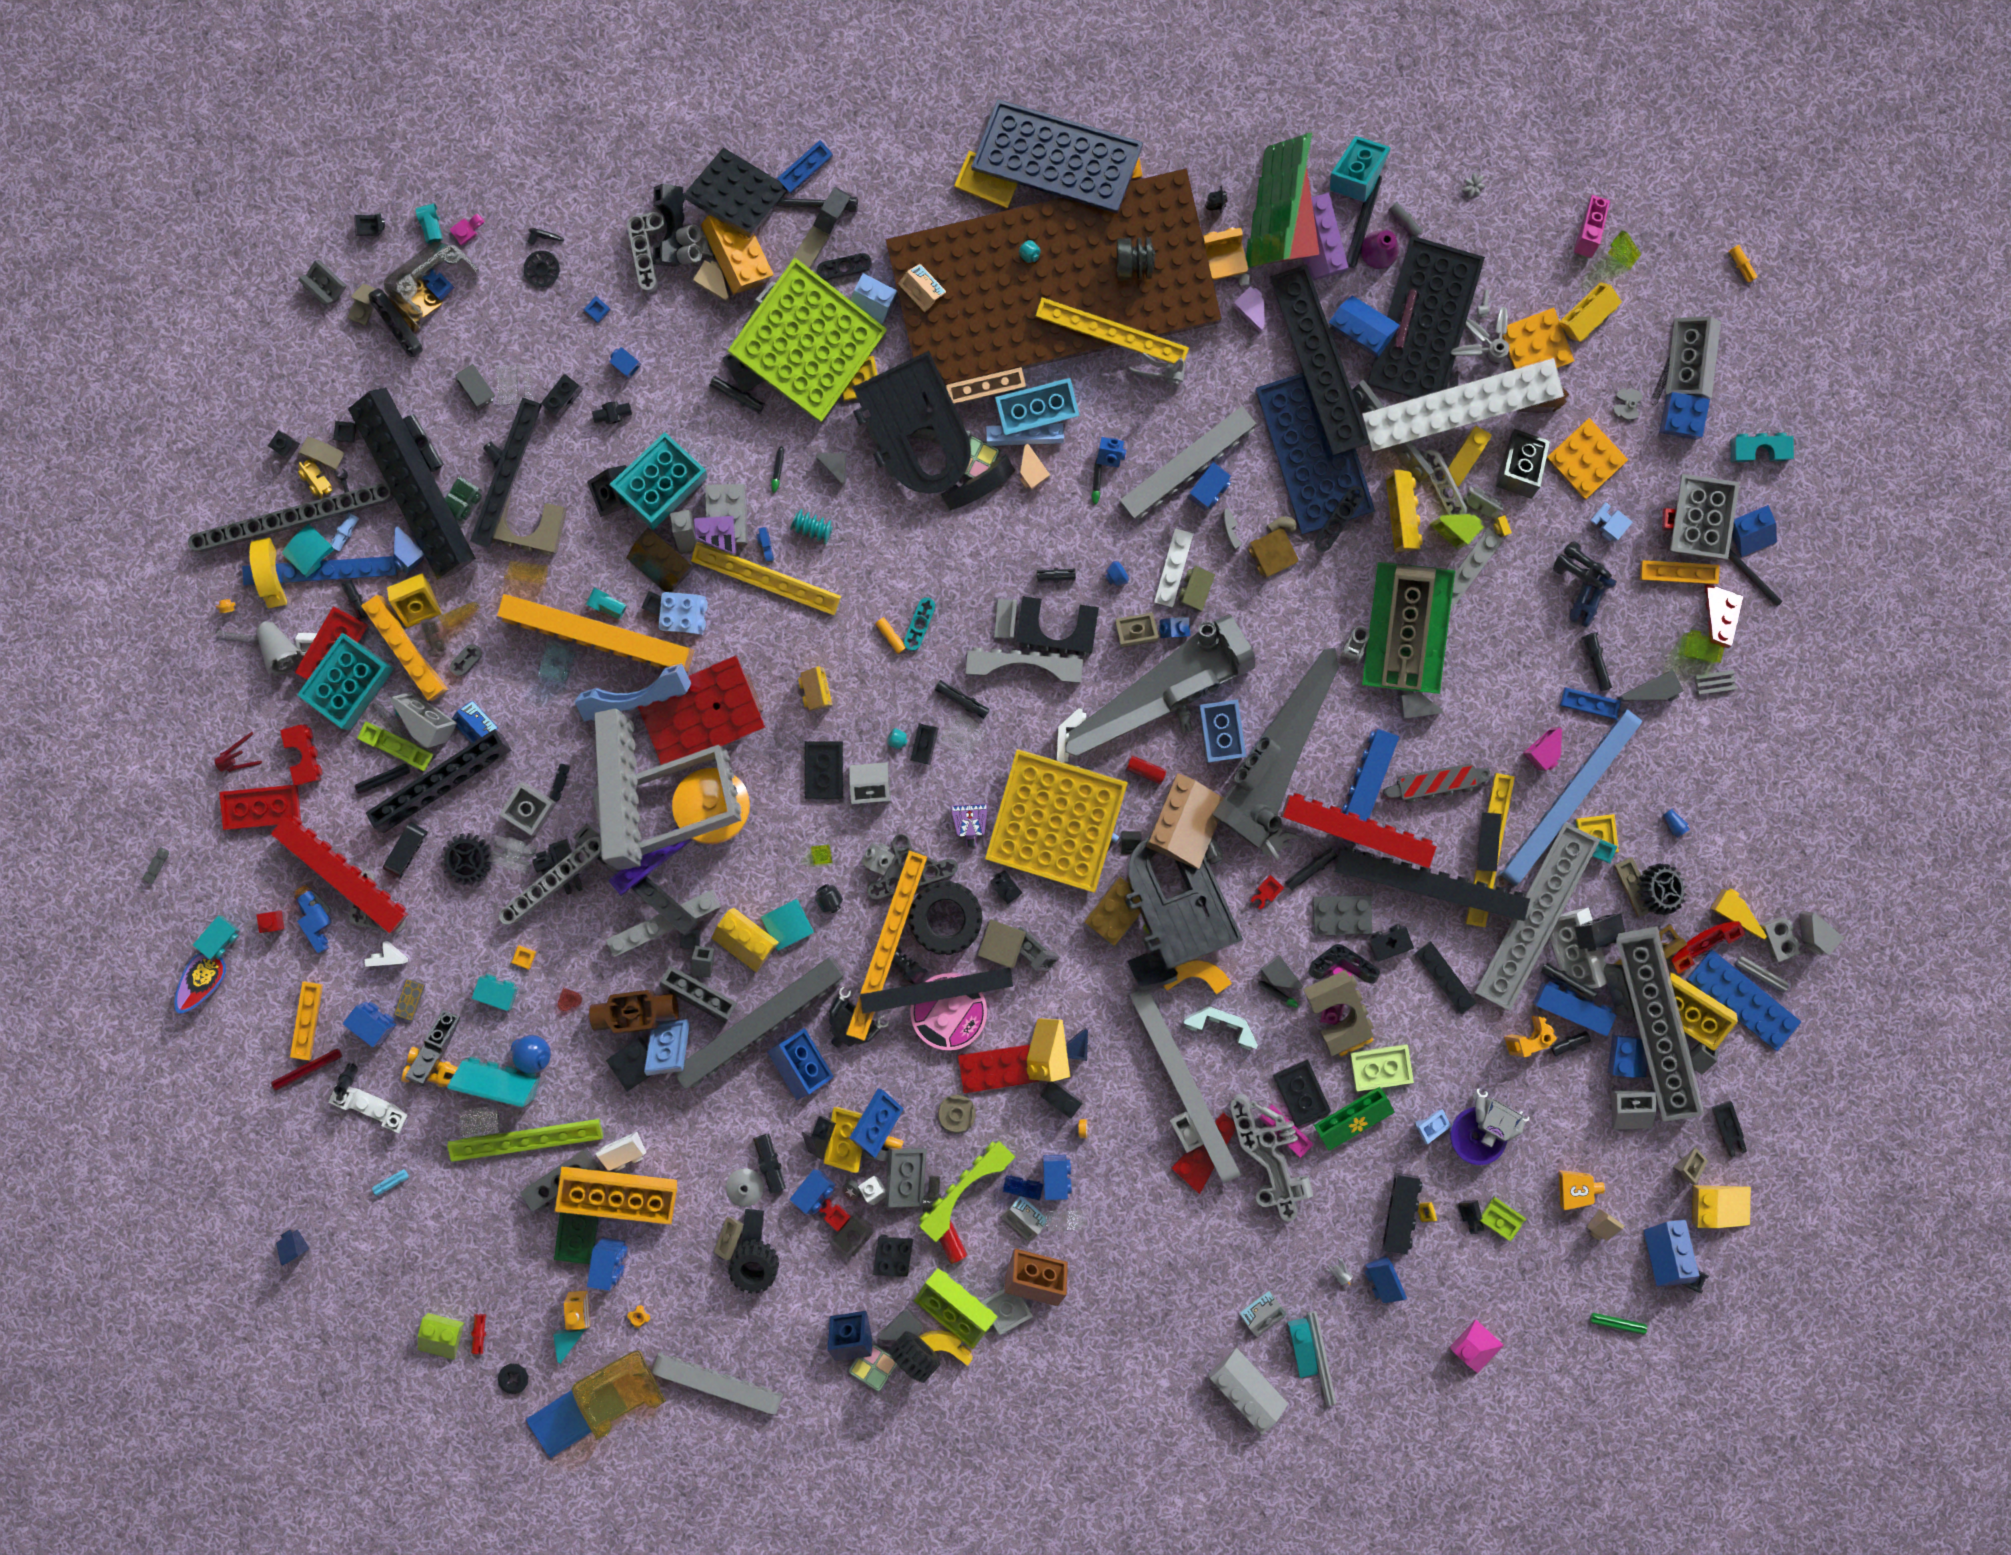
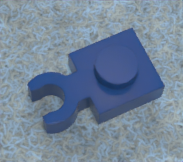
(438, 284)
(764, 539)

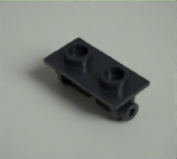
(1216, 200)

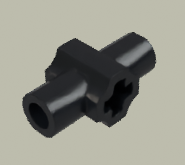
(612, 412)

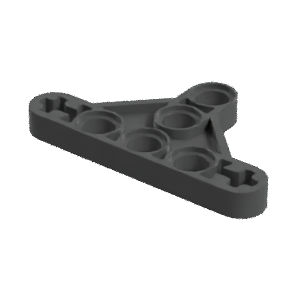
(896, 867)

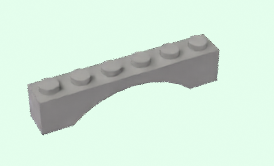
(1065, 669)
(659, 925)

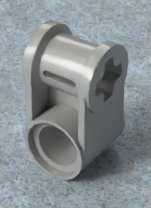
(1354, 645)

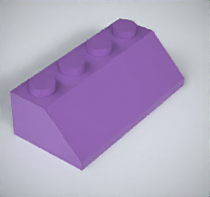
(1331, 251)

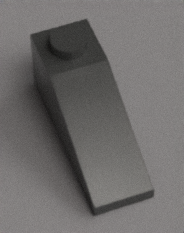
(1660, 688)

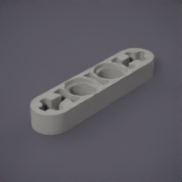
(1447, 482)

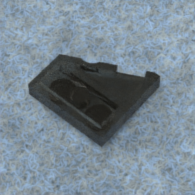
(430, 633)

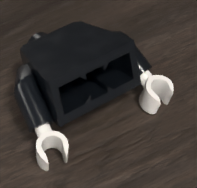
(840, 1018)

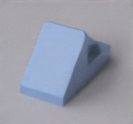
(1433, 1126)

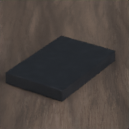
(823, 769)
(1302, 1093)

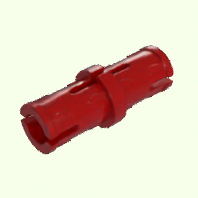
(478, 1334)

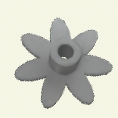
(1474, 185)

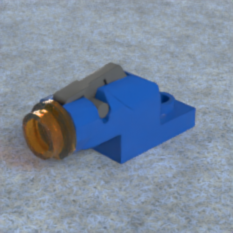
(315, 917)

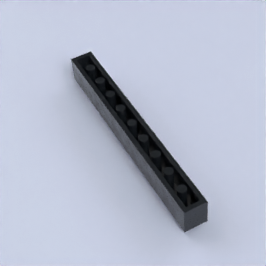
(1431, 884)

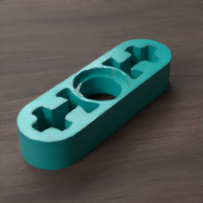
(910, 635)

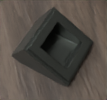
(1130, 841)

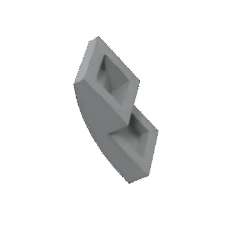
(1229, 523)

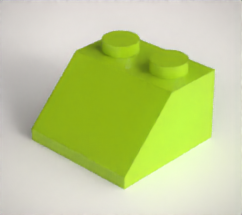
(439, 1335)

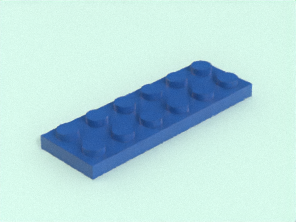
(1737, 992)

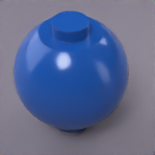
(530, 1053)

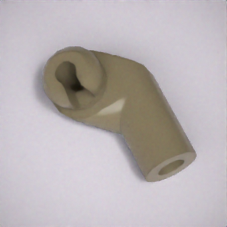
(1284, 522)

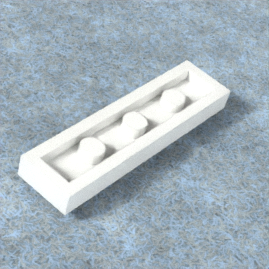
(1173, 568)

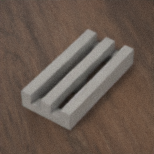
(1731, 679)

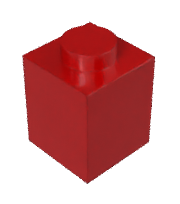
(270, 921)

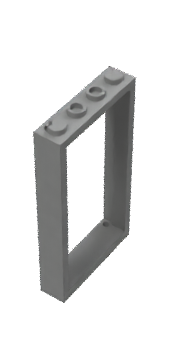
(701, 827)

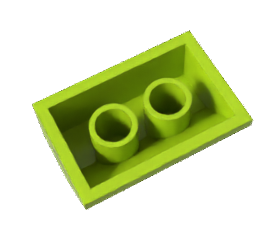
(1458, 529)

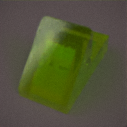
(1624, 250)

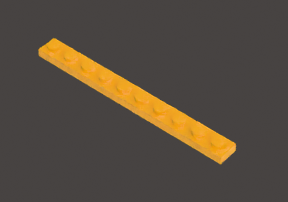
(888, 939)

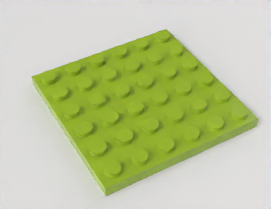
(807, 340)

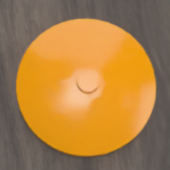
(702, 797)

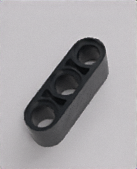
(404, 849)

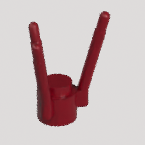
(226, 760)

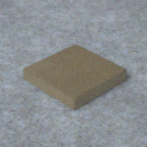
(1002, 943)

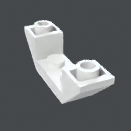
(1072, 722)
(388, 1113)

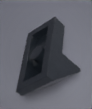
(819, 1139)

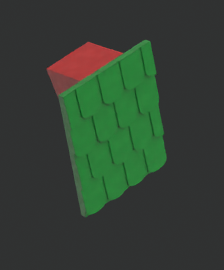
(1283, 213)

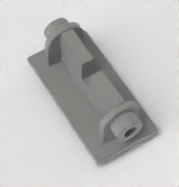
(1490, 505)

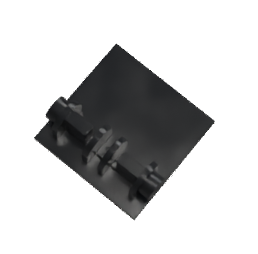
(892, 1256)

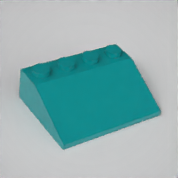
(659, 480)
(345, 682)
(494, 1082)

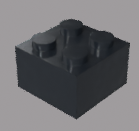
(630, 1064)

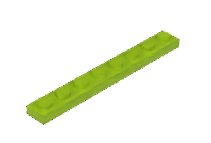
(525, 1140)

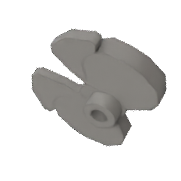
(1628, 410)

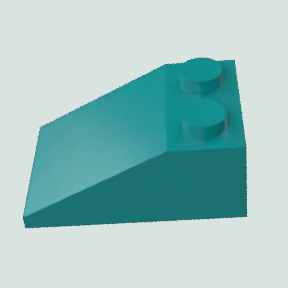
(1359, 168)

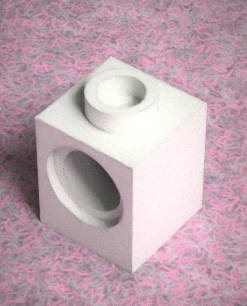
(873, 1190)

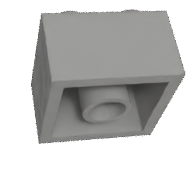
(527, 808)

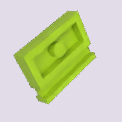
(1502, 1218)

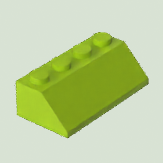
(955, 1308)

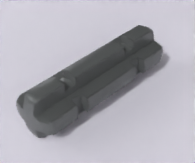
(156, 865)

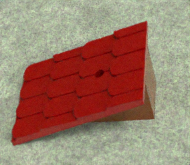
(691, 721)

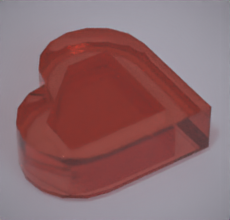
(569, 999)

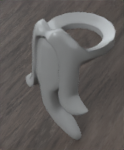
(1276, 842)

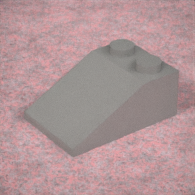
(423, 720)

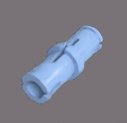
(344, 531)

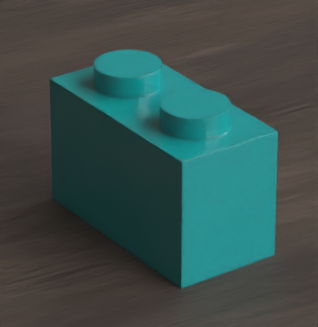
(217, 938)
(495, 992)

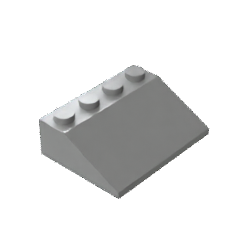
(1704, 517)

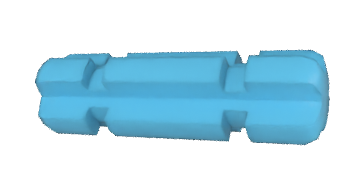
(390, 1182)

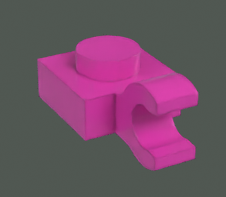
(465, 230)

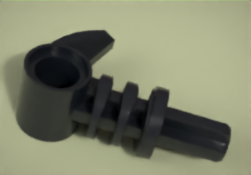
(913, 972)

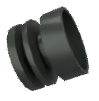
(1134, 258)

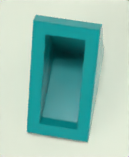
(564, 1342)

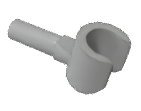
(1243, 279)
(1483, 310)

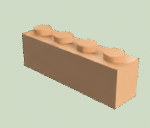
(986, 386)

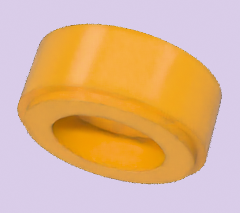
(1083, 1128)

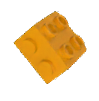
(1225, 253)

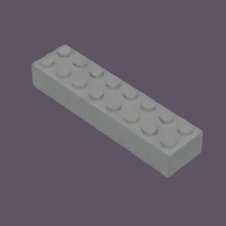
(617, 789)

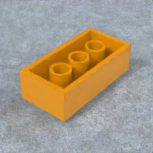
(737, 255)

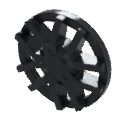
(541, 268)

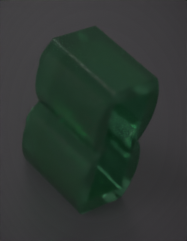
(462, 497)

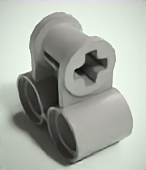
(693, 244)

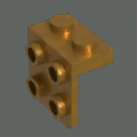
(424, 299)
(1272, 553)

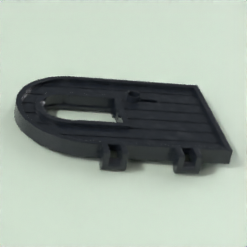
(900, 410)
(1180, 920)

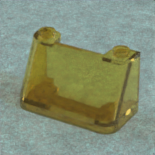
(616, 1391)

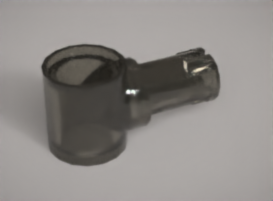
(933, 1193)

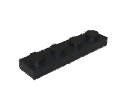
(1445, 977)

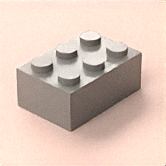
(729, 501)

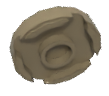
(957, 1113)

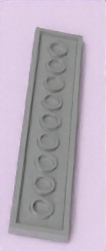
(1547, 901)

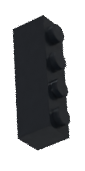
(1401, 1213)

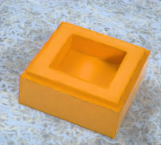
(523, 957)

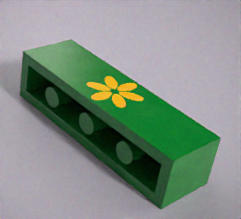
(1354, 1118)

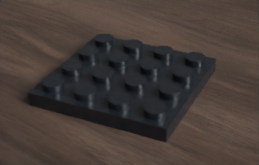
(735, 192)

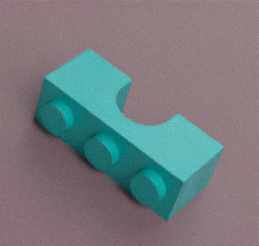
(1779, 447)

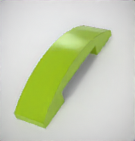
(395, 745)

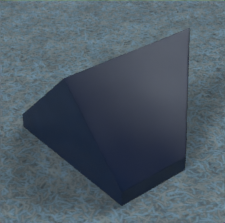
(1078, 1046)

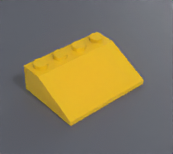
(1403, 511)

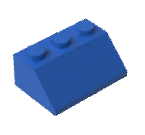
(1363, 325)
(800, 1064)
(1671, 1253)

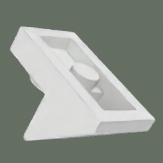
(391, 956)

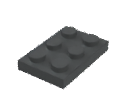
(1342, 915)
(905, 1177)

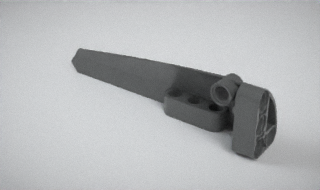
(1178, 680)
(1264, 776)

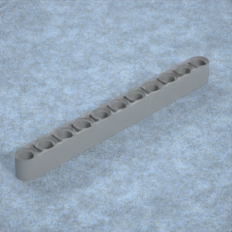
(1185, 1085)

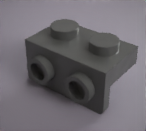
(323, 283)

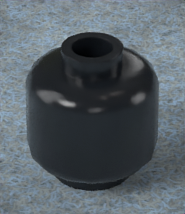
(828, 898)

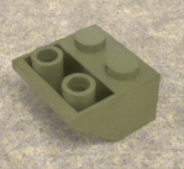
(1197, 588)

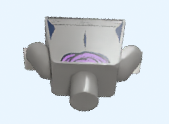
(1497, 1119)

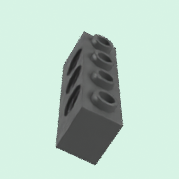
(697, 994)
(532, 1193)

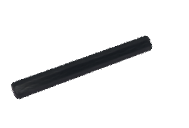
(1362, 225)

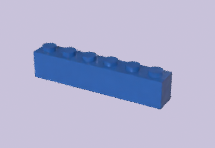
(1371, 774)

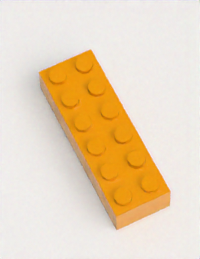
(616, 1195)

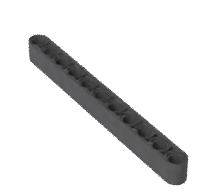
(282, 518)

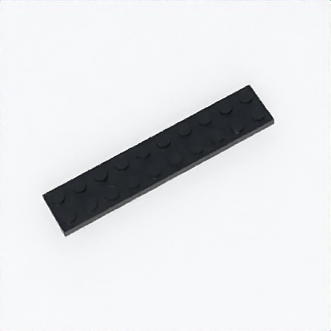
(1319, 360)

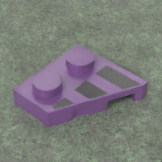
(717, 532)

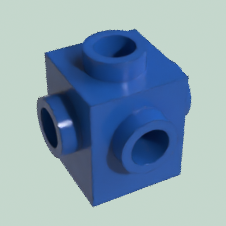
(1111, 452)

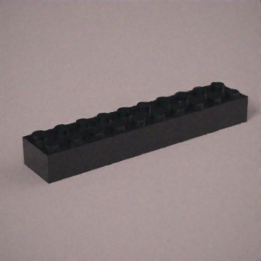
(411, 483)

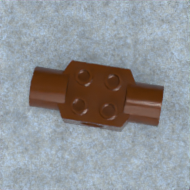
(633, 1011)

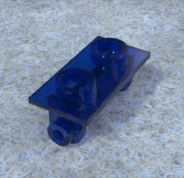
(1020, 1187)

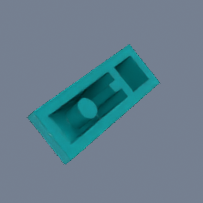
(1303, 1347)

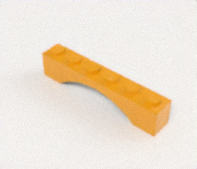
(404, 649)

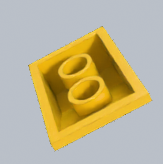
(815, 688)
(1048, 1052)
(1720, 1206)

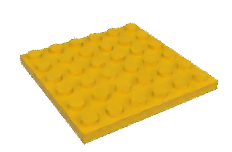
(1056, 820)

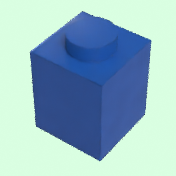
(624, 362)

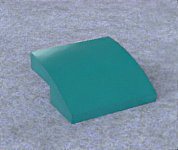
(307, 550)
(787, 924)

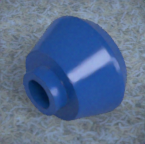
(1116, 574)

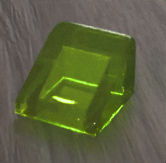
(821, 854)

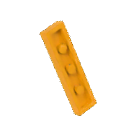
(1679, 572)
(306, 1020)

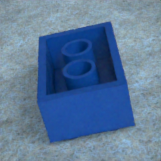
(606, 1263)

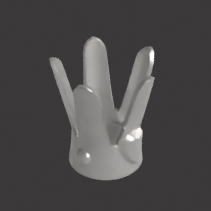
(1341, 1272)

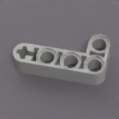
(646, 253)

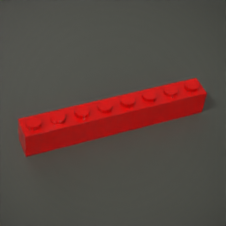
(1359, 831)
(339, 873)

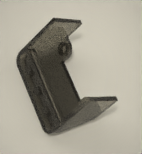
(401, 283)

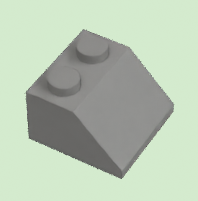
(1818, 934)

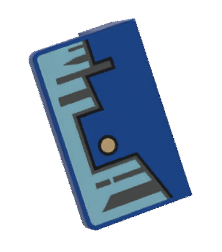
(473, 722)

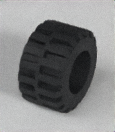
(757, 1253)
(914, 1357)

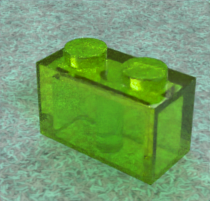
(1700, 648)

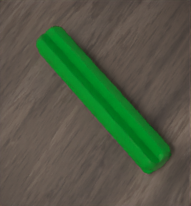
(1617, 1323)

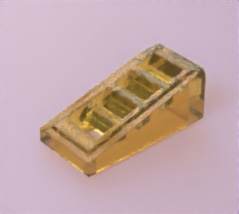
(456, 616)

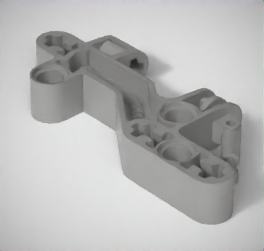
(1264, 1151)

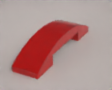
(1705, 940)

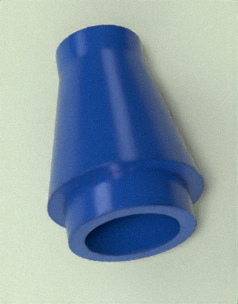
(1676, 824)

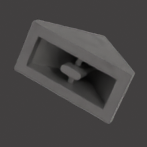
(835, 464)

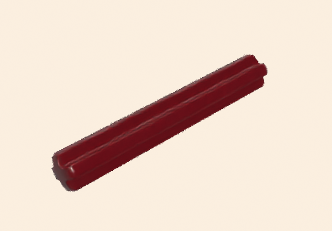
(306, 1069)

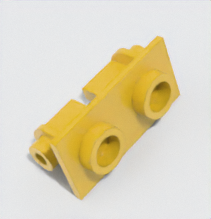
(317, 486)

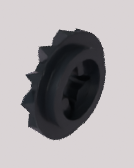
(513, 1387)

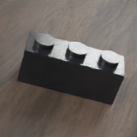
(1599, 932)

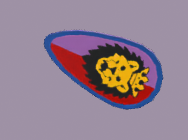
(198, 982)

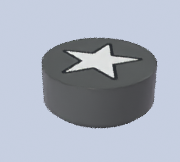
(851, 1190)

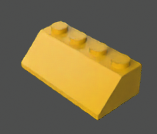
(1701, 1014)

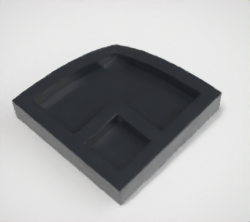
(1150, 971)

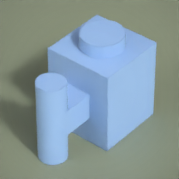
(1613, 525)

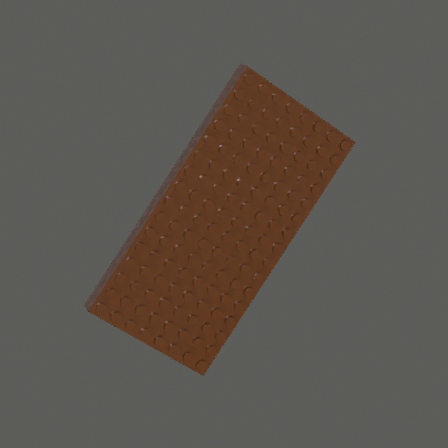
(993, 295)

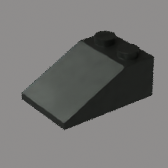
(1523, 464)

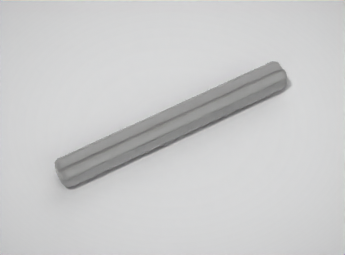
(1321, 1358)

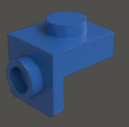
(1174, 627)

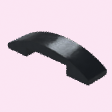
(980, 485)

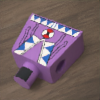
(970, 821)

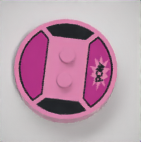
(950, 1021)

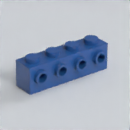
(1574, 1008)

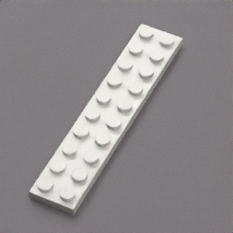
(1463, 405)

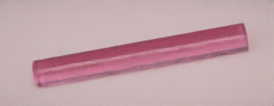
(1406, 318)

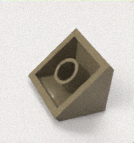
(1136, 630)

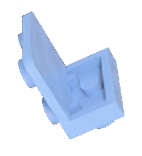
(682, 613)

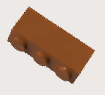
(1036, 1277)

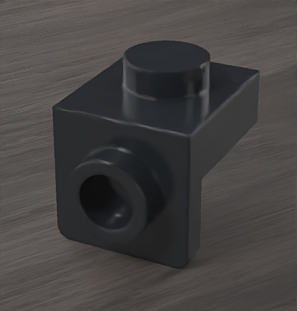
(369, 225)
(1005, 887)

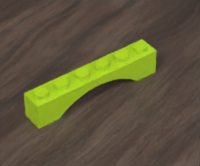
(938, 1219)

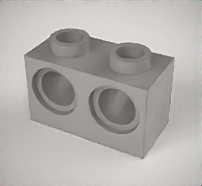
(1775, 941)

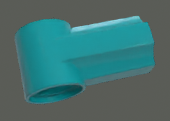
(428, 219)
(603, 602)

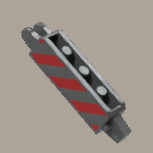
(1437, 781)

